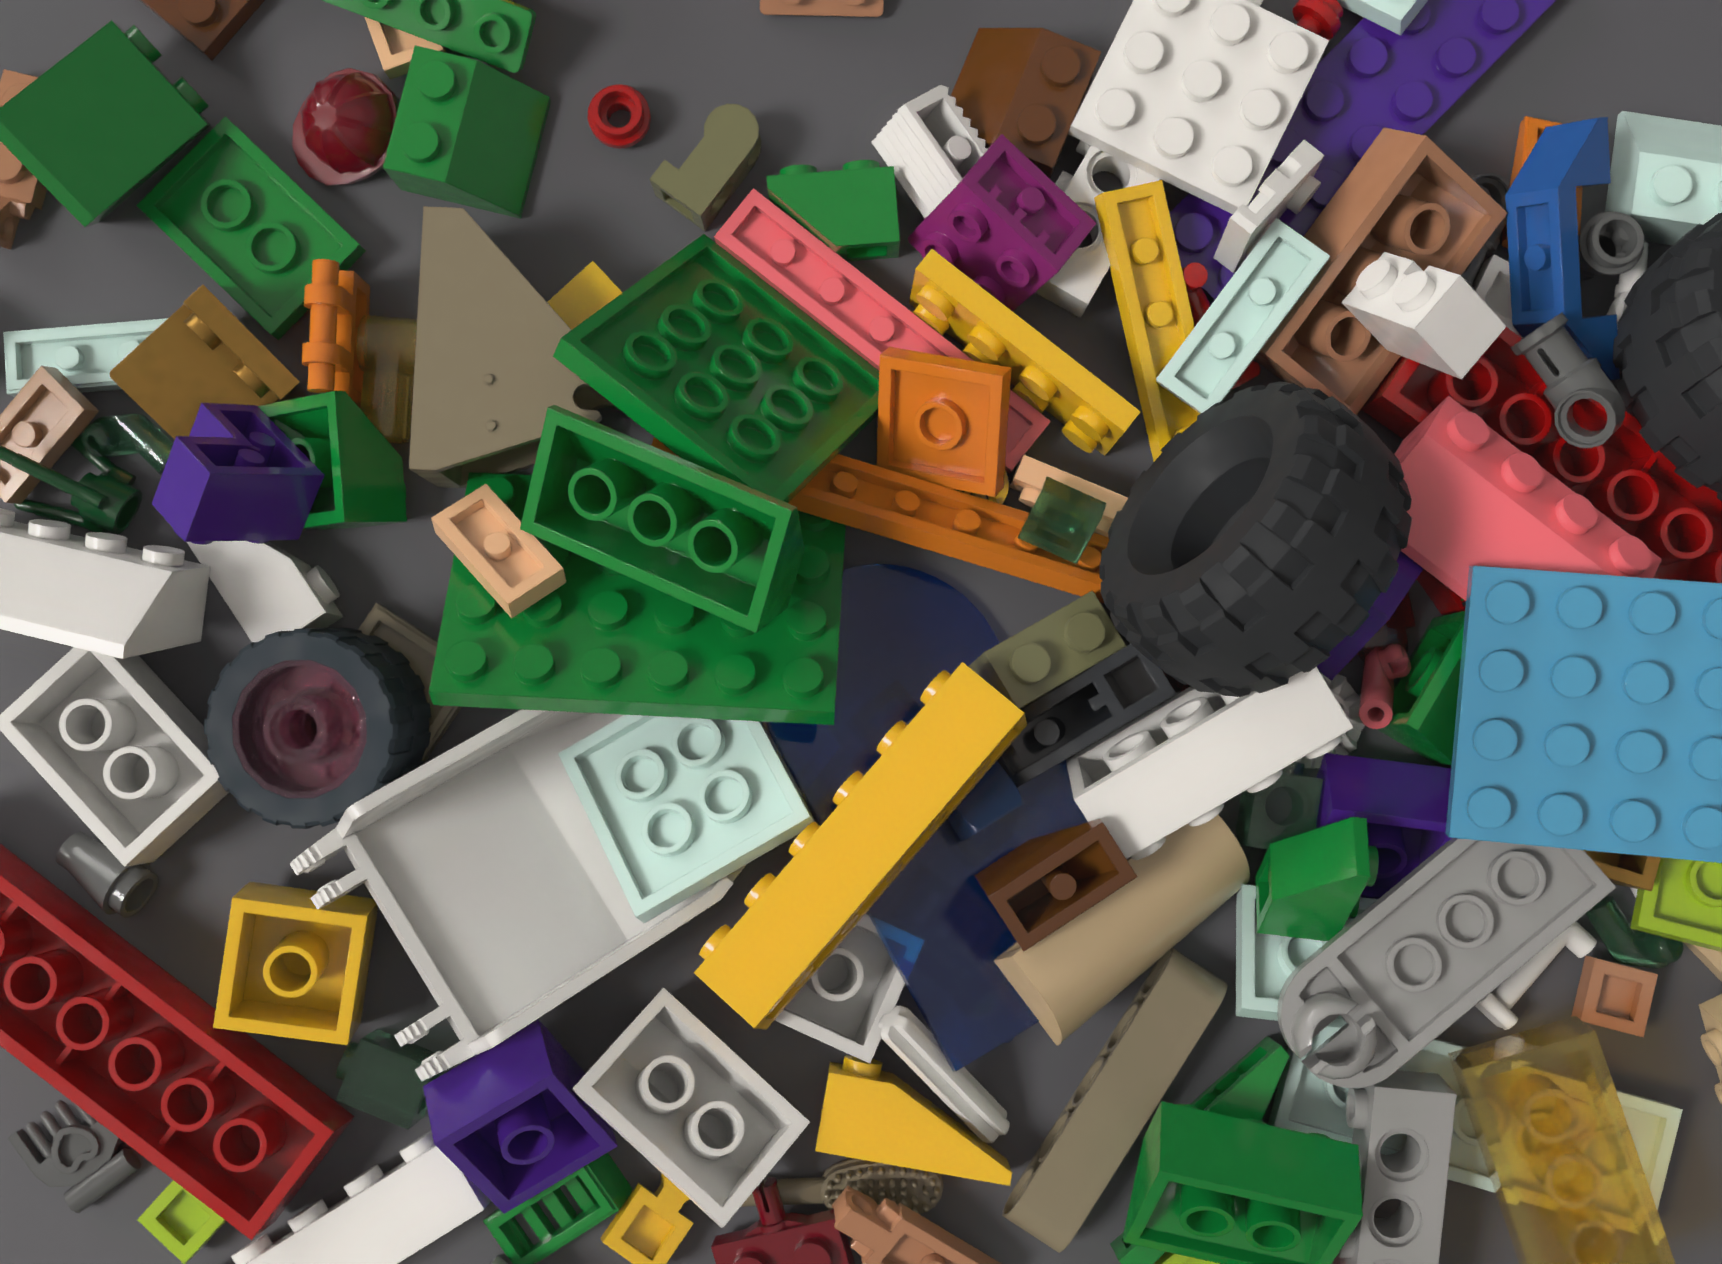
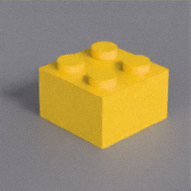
(295, 965)

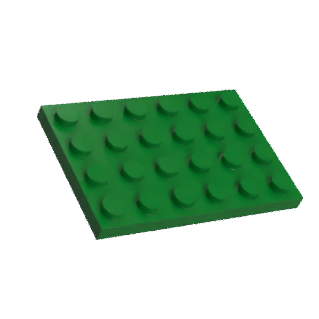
(636, 650)

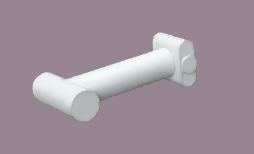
(1498, 1003)

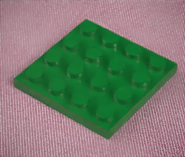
(726, 371)

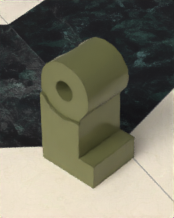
(713, 168)

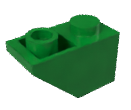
(843, 208)
(1315, 880)

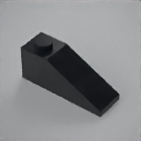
(1086, 712)

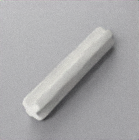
(957, 1089)

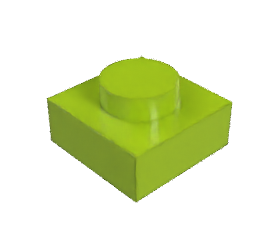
(180, 1222)

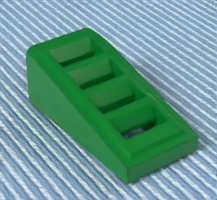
(597, 1189)

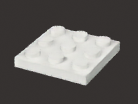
(1199, 93)

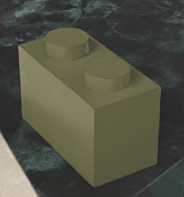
(1050, 651)

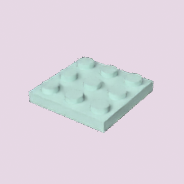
(682, 802)

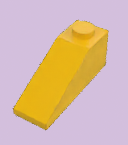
(888, 1122)

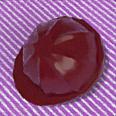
(345, 127)

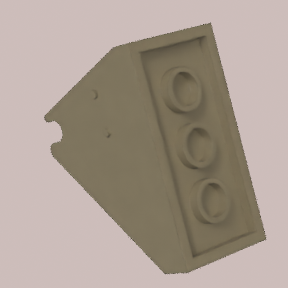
(483, 358)

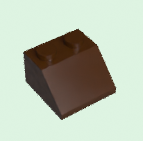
(1025, 88)

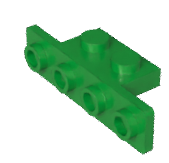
(481, 29)

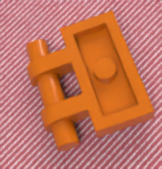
(337, 305)

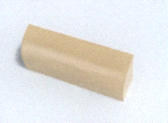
(1119, 938)

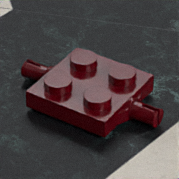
(783, 1236)

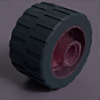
(315, 723)

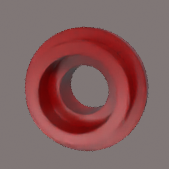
(611, 100)

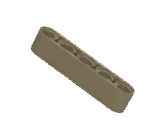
(1114, 1100)

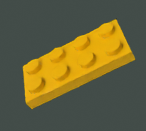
(1039, 369)

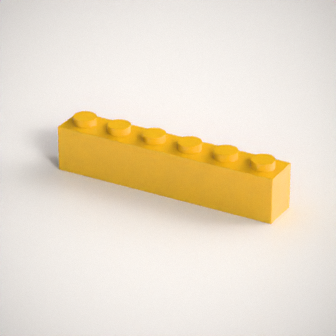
(860, 847)

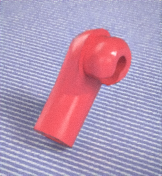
(1378, 684)

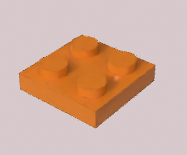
(943, 419)

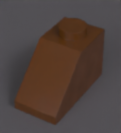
(1054, 879)

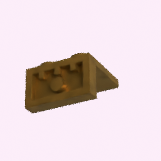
(200, 359)

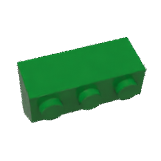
(1242, 1190)

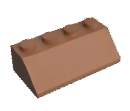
(1396, 201)

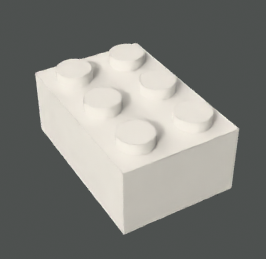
(117, 751)

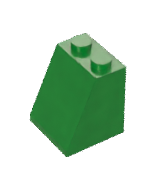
(101, 122)

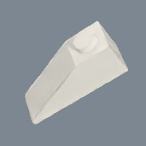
(269, 587)

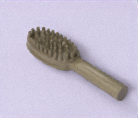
(909, 1186)

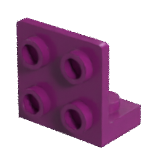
(1005, 225)

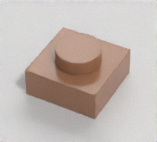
(1614, 996)

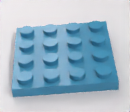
(1589, 714)

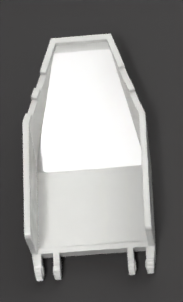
(495, 881)

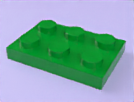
(248, 226)

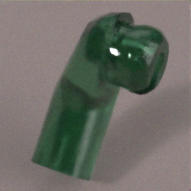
(126, 436)
(1628, 944)

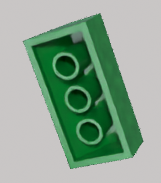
(663, 521)

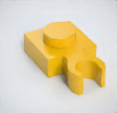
(649, 1224)

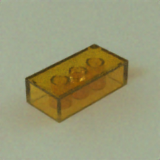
(1560, 1148)

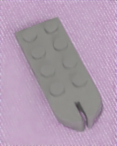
(1431, 953)

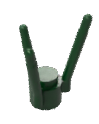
(103, 500)

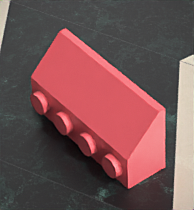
(1497, 507)

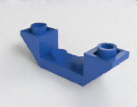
(1545, 235)

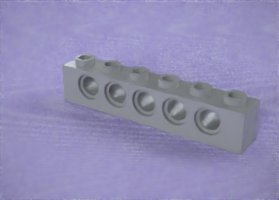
(1416, 1175)

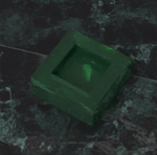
(1062, 520)

